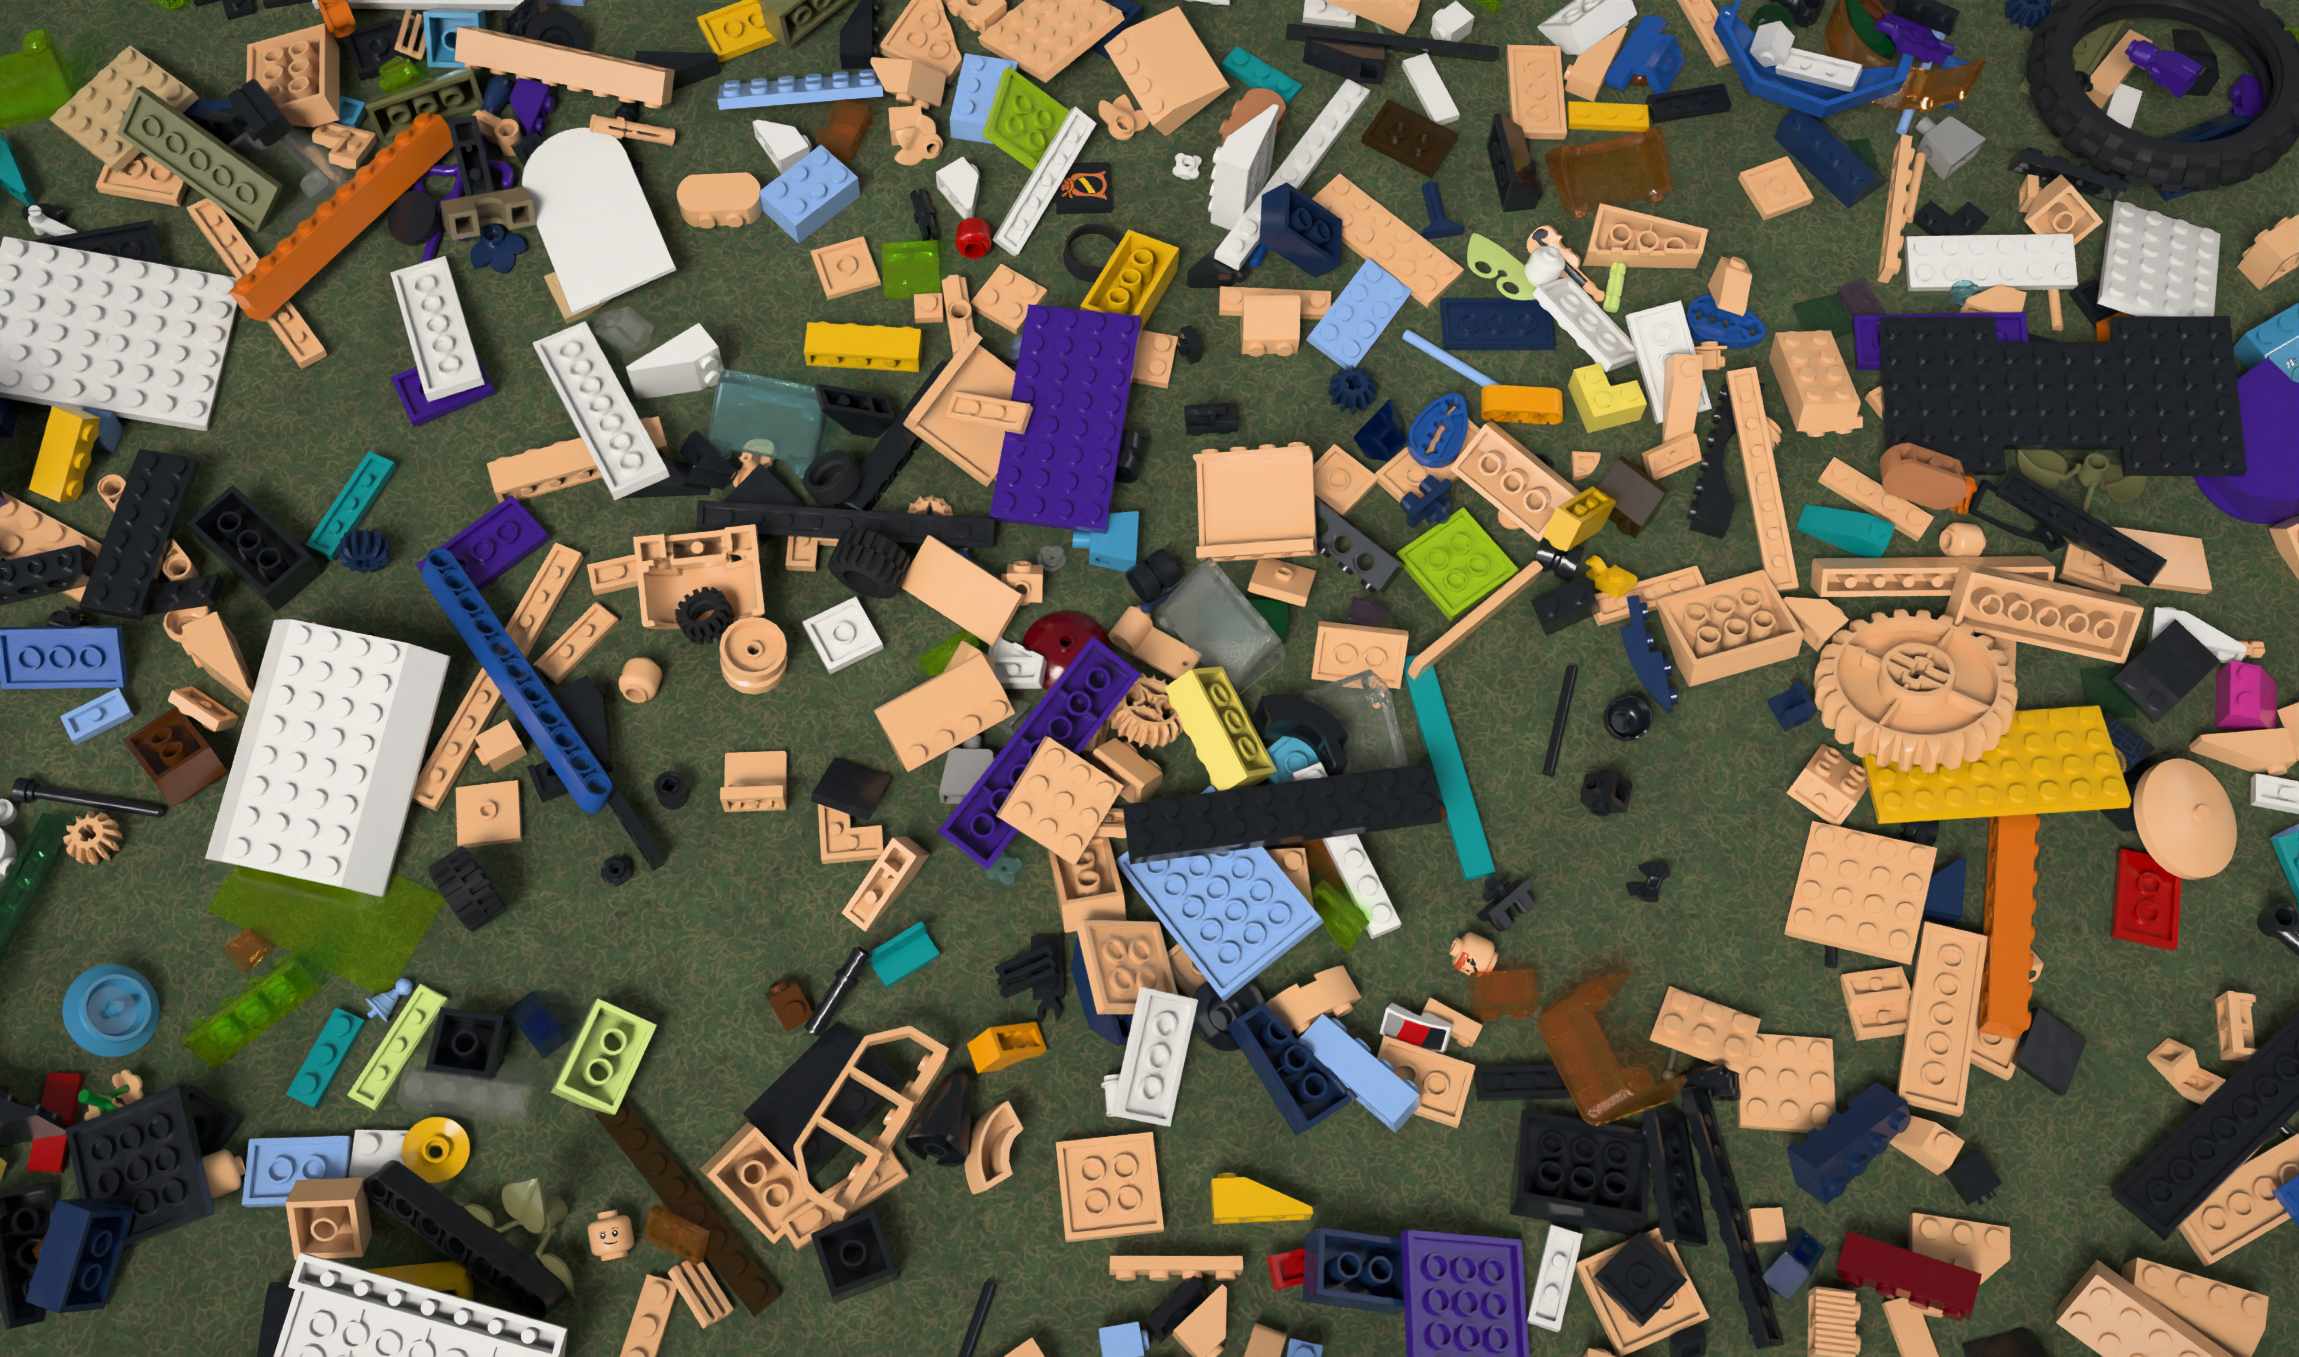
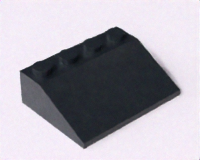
(796, 1095)
(1580, 1173)

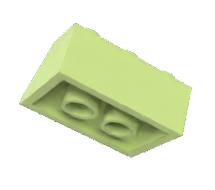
(604, 1058)

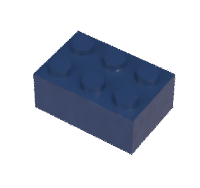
(1300, 230)
(80, 1255)
(1353, 1270)

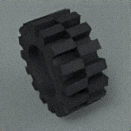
(698, 604)

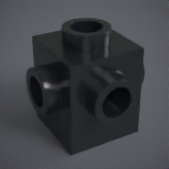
(1605, 793)

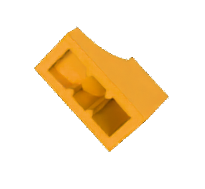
(1005, 1046)

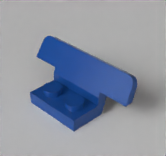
(1648, 55)

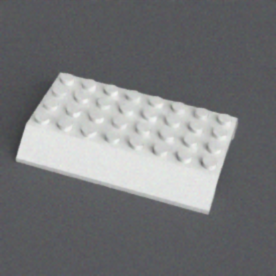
(329, 756)
(367, 1314)

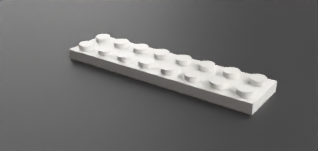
(601, 410)

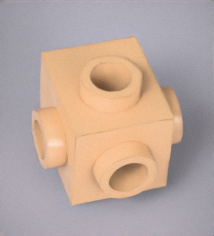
(1026, 580)

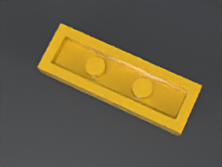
(1607, 116)

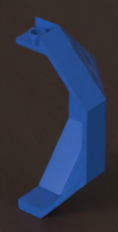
(1796, 93)

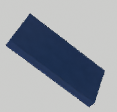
(1495, 324)

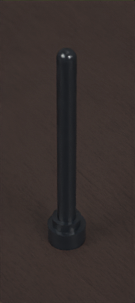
(26, 790)

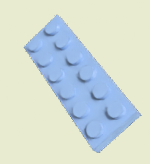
(793, 91)

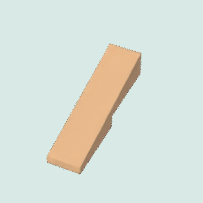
(2113, 70)

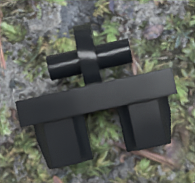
(1210, 418)
(1515, 894)

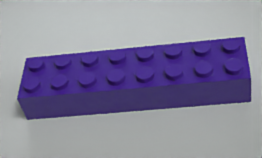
(1068, 715)

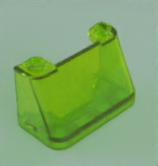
(34, 80)

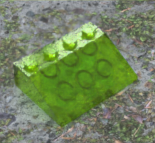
(251, 1011)

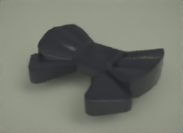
(1655, 874)

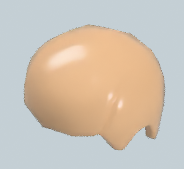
(175, 619)

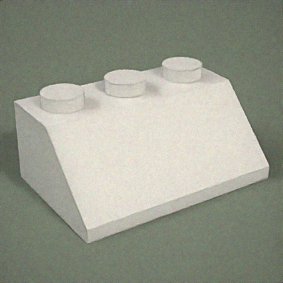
(1586, 23)

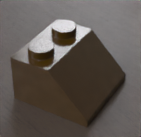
(1636, 497)

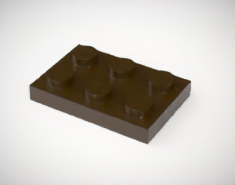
(1409, 138)

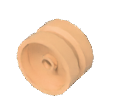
(753, 655)

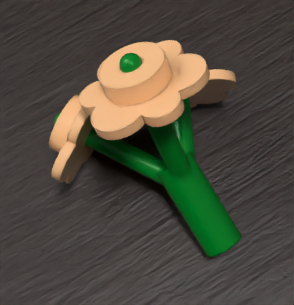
(127, 1087)

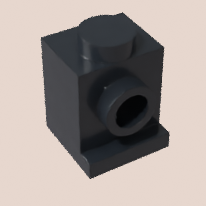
(546, 786)

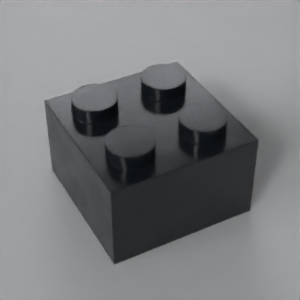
(854, 1256)

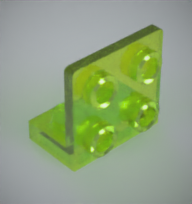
(910, 268)

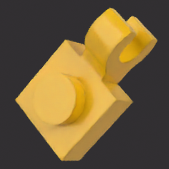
(1611, 580)

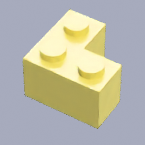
(1605, 405)

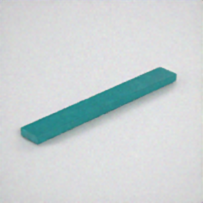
(1449, 774)

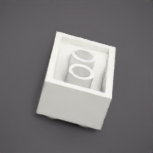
(678, 366)

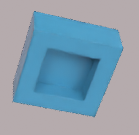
(351, 112)

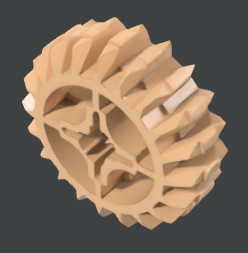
(1144, 718)

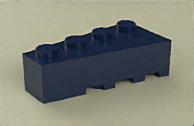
(1288, 1070)
(1848, 1142)

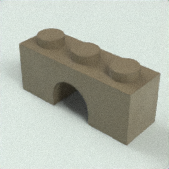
(507, 207)

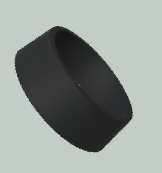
(1077, 270)

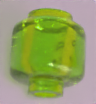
(397, 74)

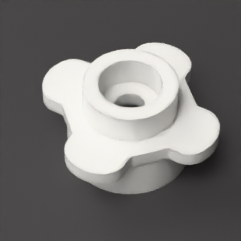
(1184, 172)

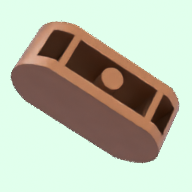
(1252, 105)
(1923, 476)

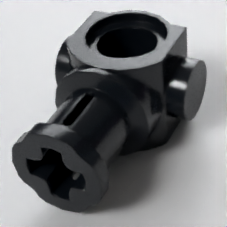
(1803, 11)

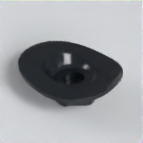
(558, 28)
(1215, 1014)

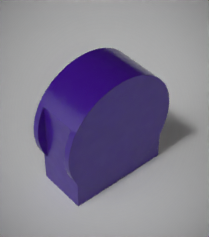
(2271, 446)

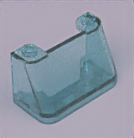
(768, 420)

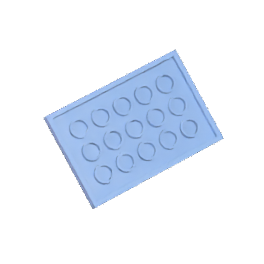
(1225, 910)

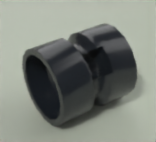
(1131, 454)
(1559, 561)
(1156, 573)

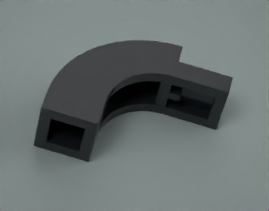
(1308, 722)

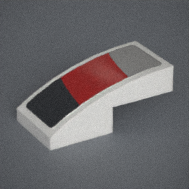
(1422, 1031)

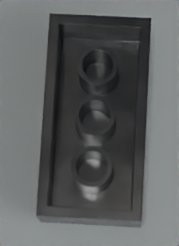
(254, 547)

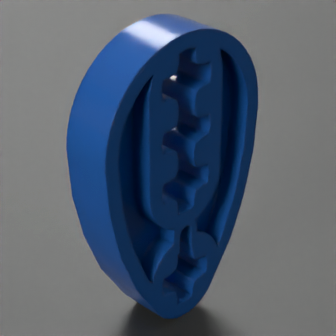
(1734, 336)
(1451, 439)

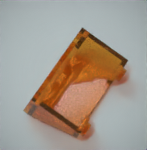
(1610, 172)

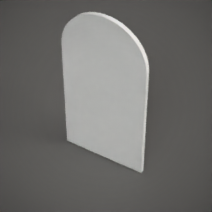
(593, 217)

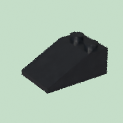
(2164, 671)

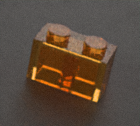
(844, 129)
(1502, 994)

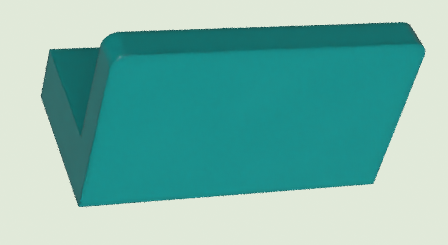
(903, 955)

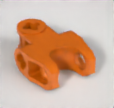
(337, 17)

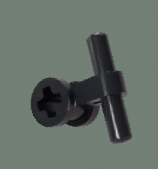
(1715, 1078)

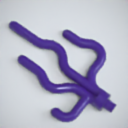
(457, 191)

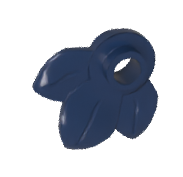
(498, 252)

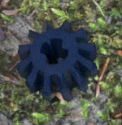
(2027, 12)
(1342, 391)
(364, 550)

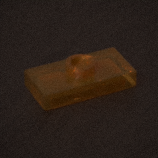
(676, 1234)

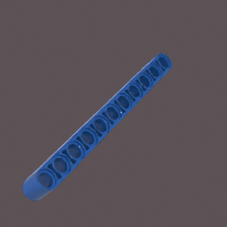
(517, 681)

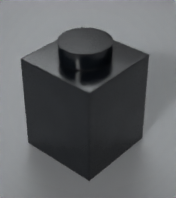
(1973, 1179)

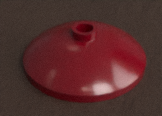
(1052, 629)

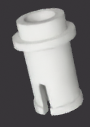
(1110, 1085)

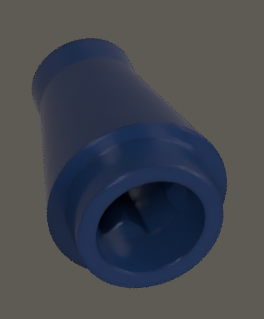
(496, 94)

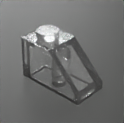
(623, 329)

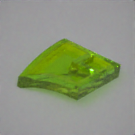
(1340, 918)

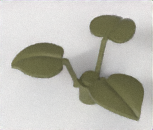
(2048, 467)
(527, 1205)

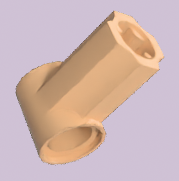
(499, 131)

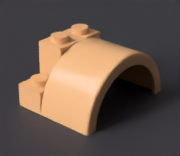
(698, 562)

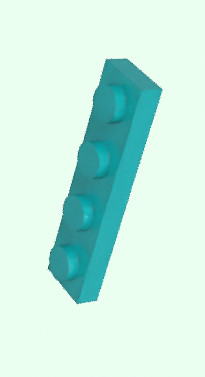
(351, 505)

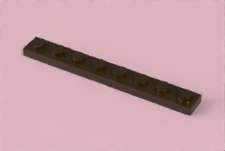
(685, 1201)

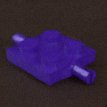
(1914, 39)

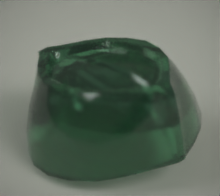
(1771, 13)

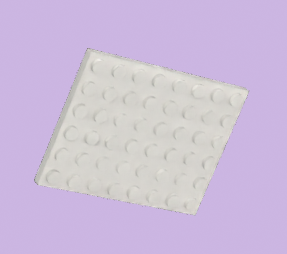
(112, 333)

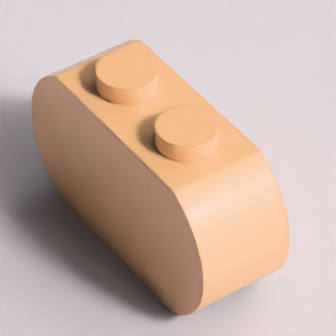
(719, 199)

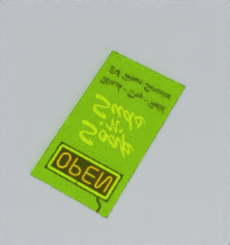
(334, 927)

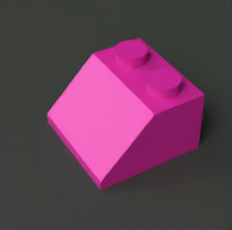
(2245, 698)

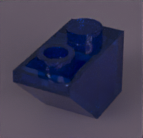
(1382, 433)

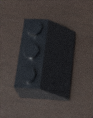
(1512, 165)

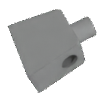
(1948, 144)
(963, 770)

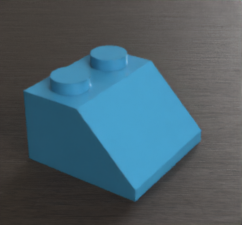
(441, 33)

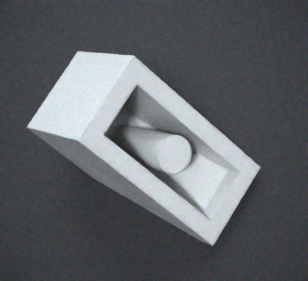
(781, 143)
(960, 186)

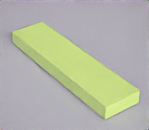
(398, 1047)

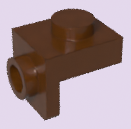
(788, 1003)

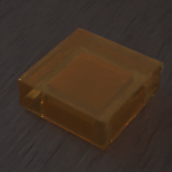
(247, 950)

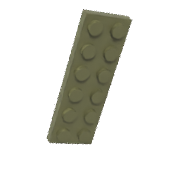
(199, 159)

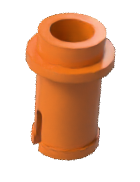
(1963, 505)

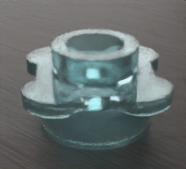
(1962, 290)
(1006, 877)

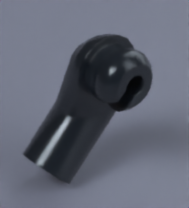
(56, 213)

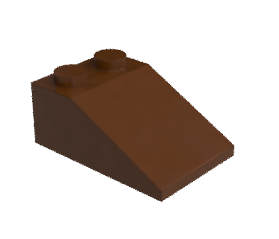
(175, 756)

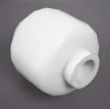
(1544, 265)

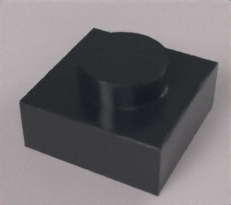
(526, 146)
(1189, 345)
(1688, 1343)

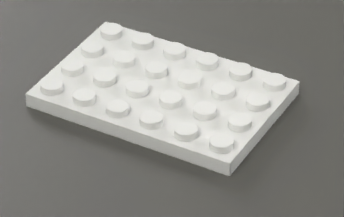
(2157, 264)

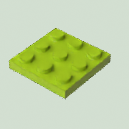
(1022, 119)
(1457, 564)

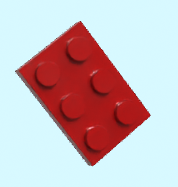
(2145, 902)

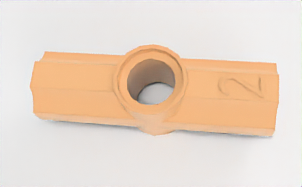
(957, 304)

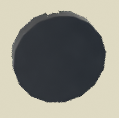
(414, 218)

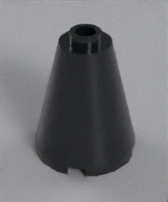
(944, 1122)

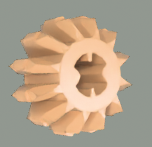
(87, 849)

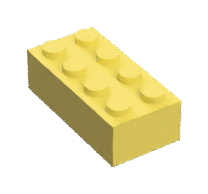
(1220, 729)

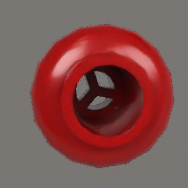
(973, 238)

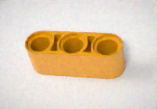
(1522, 403)

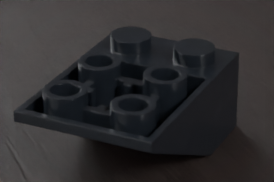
(26, 1121)

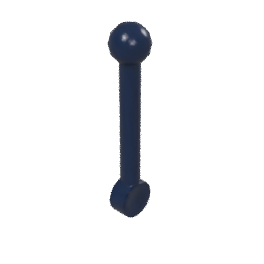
(1147, 607)

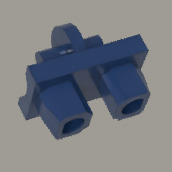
(1432, 506)

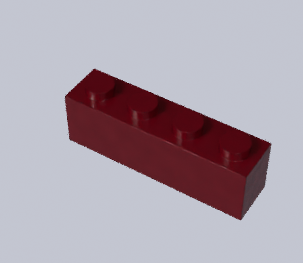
(1909, 1276)

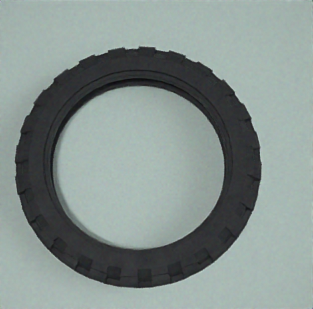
(2155, 161)

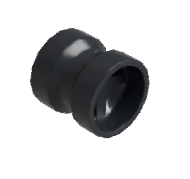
(673, 797)

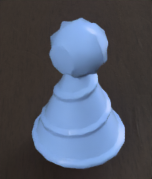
(385, 1002)

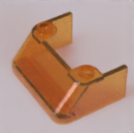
(1587, 1062)

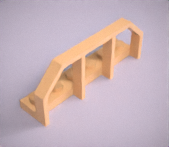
(895, 1121)

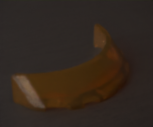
(1921, 89)

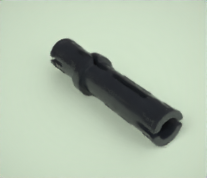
(845, 979)

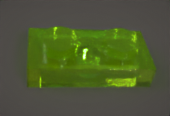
(938, 658)

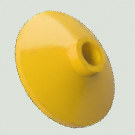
(436, 1133)

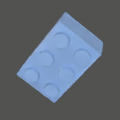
(975, 95)
(809, 193)

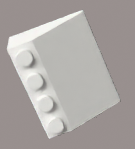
(1242, 168)

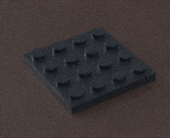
(146, 1161)

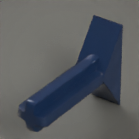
(1439, 226)

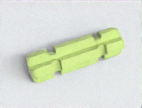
(1614, 287)

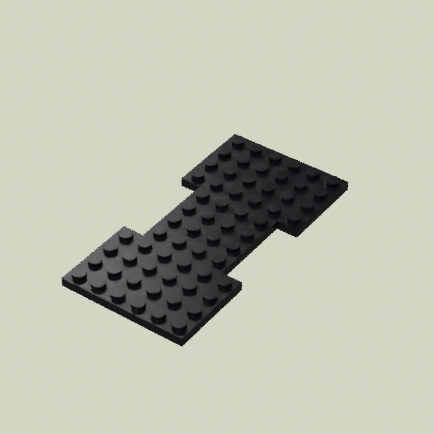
(2153, 392)

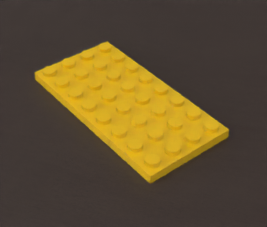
(2041, 765)

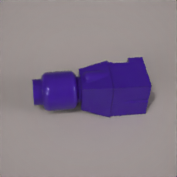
(2166, 68)

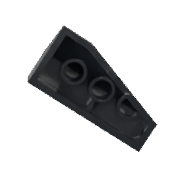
(22, 1226)

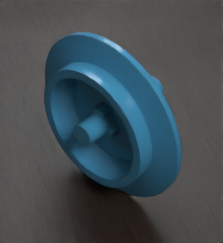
(111, 1010)

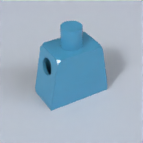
(1117, 547)

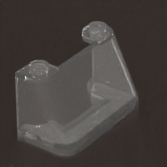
(1221, 626)
(1369, 718)

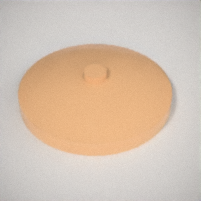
(2185, 819)

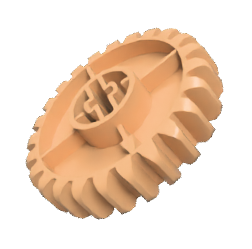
(1915, 690)

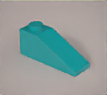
(11, 175)
(1846, 529)

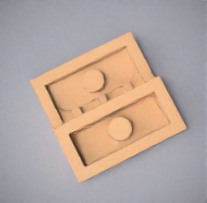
(1877, 1002)

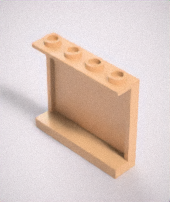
(968, 446)
(1256, 503)

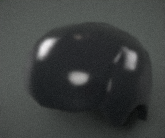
(1627, 711)

